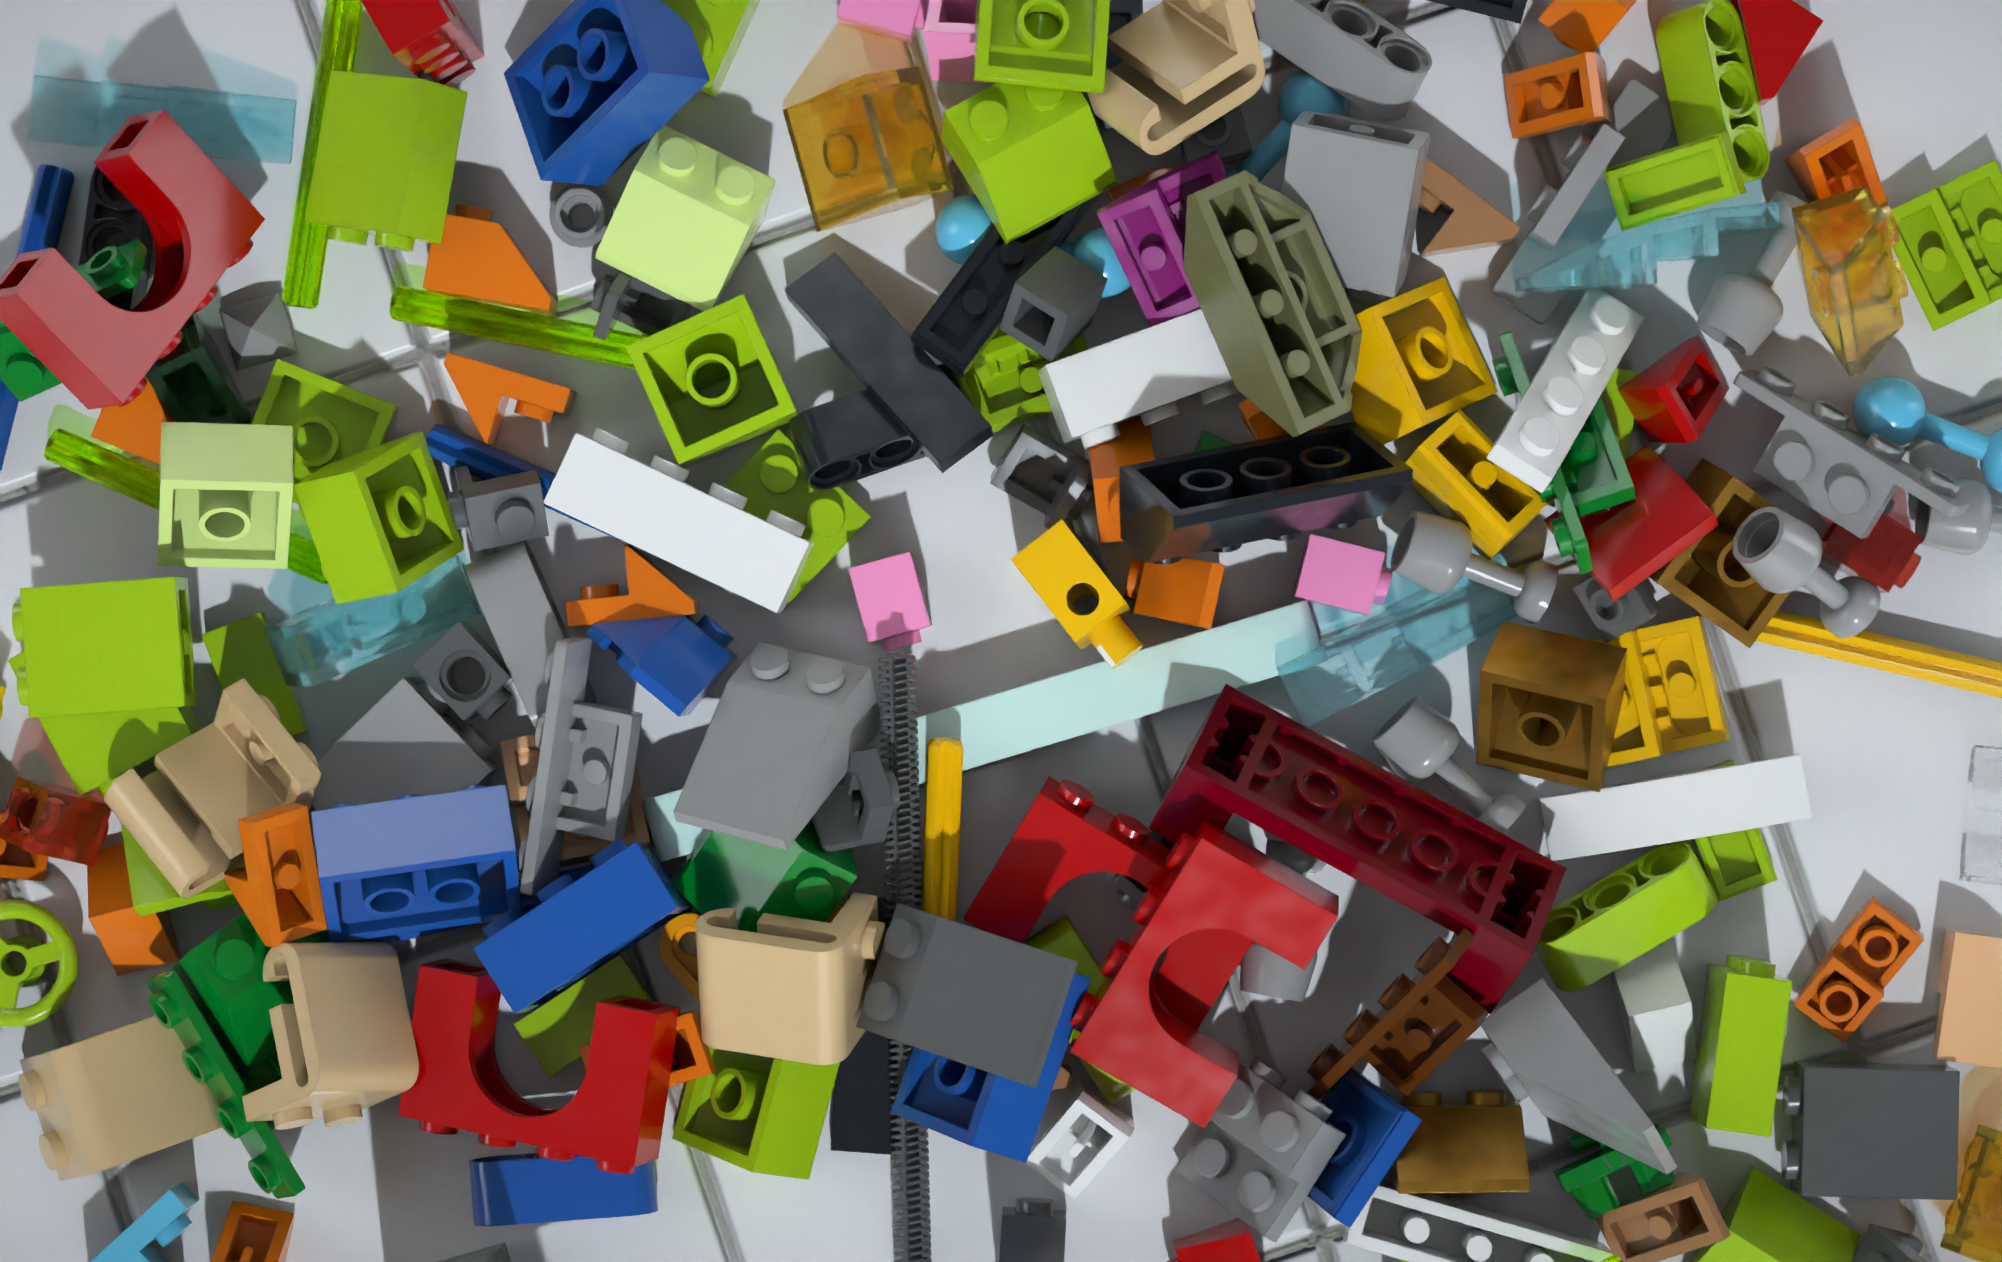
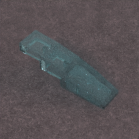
(217, 121)
(1632, 255)
(1392, 646)

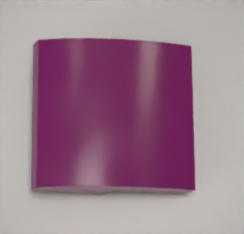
(1150, 236)

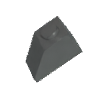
(1032, 1232)

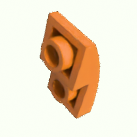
(1857, 969)

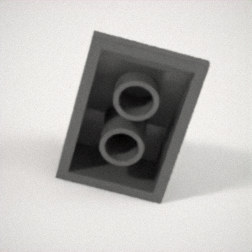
(967, 995)

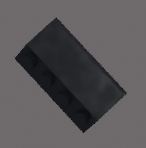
(1257, 492)

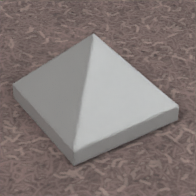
(258, 331)

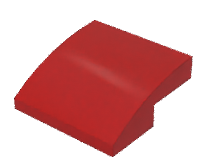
(1646, 532)

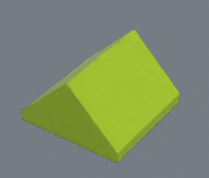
(1778, 1226)

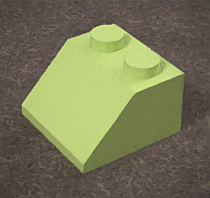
(686, 218)
(225, 495)

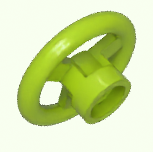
(37, 963)

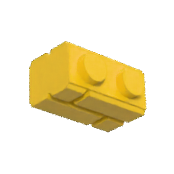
(1468, 487)

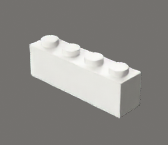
(1135, 378)
(678, 521)
(1447, 1230)

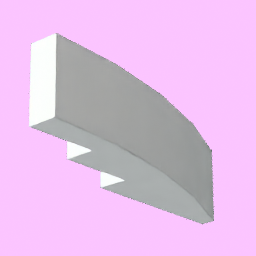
(1676, 807)

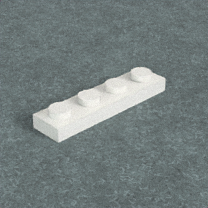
(1565, 388)

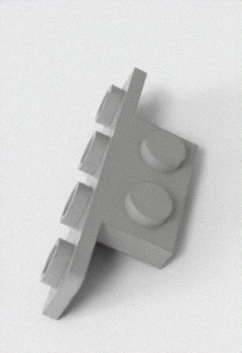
(1583, 204)
(1835, 466)
(581, 768)

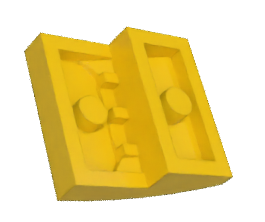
(1668, 692)

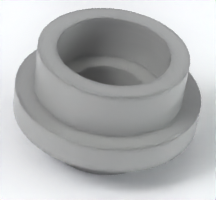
(565, 203)

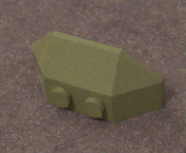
(1272, 301)

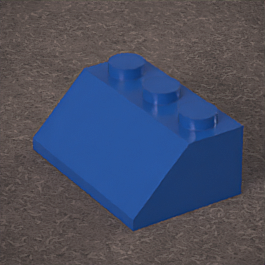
(602, 85)
(416, 863)
(579, 925)
(980, 1105)

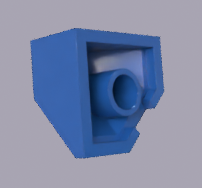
(669, 656)

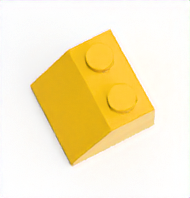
(1415, 363)

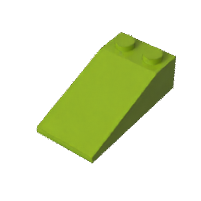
(1042, 43)

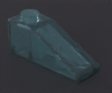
(344, 636)

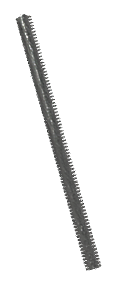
(905, 891)

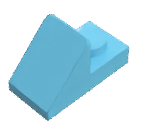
(161, 1222)

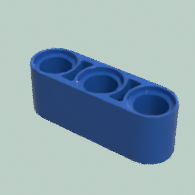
(543, 1190)

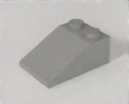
(778, 744)
(1552, 1061)

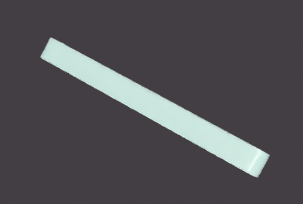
(1077, 701)

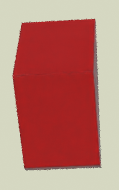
(1775, 40)
(1676, 394)

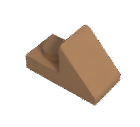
(1470, 221)
(1664, 1222)

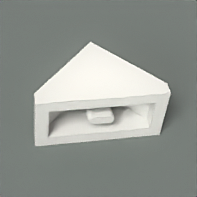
(1655, 1010)
(1080, 1141)

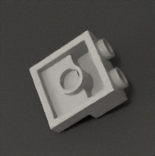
(1262, 1149)

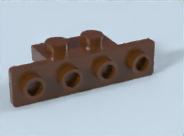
(1413, 1031)

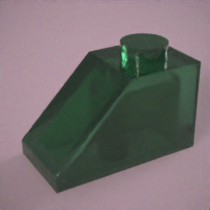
(197, 381)

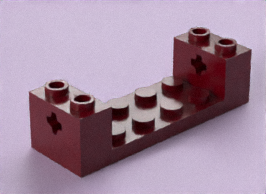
(1369, 828)

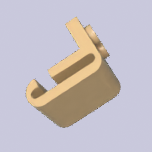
(1179, 70)
(208, 781)
(791, 984)
(341, 1039)
(115, 1098)

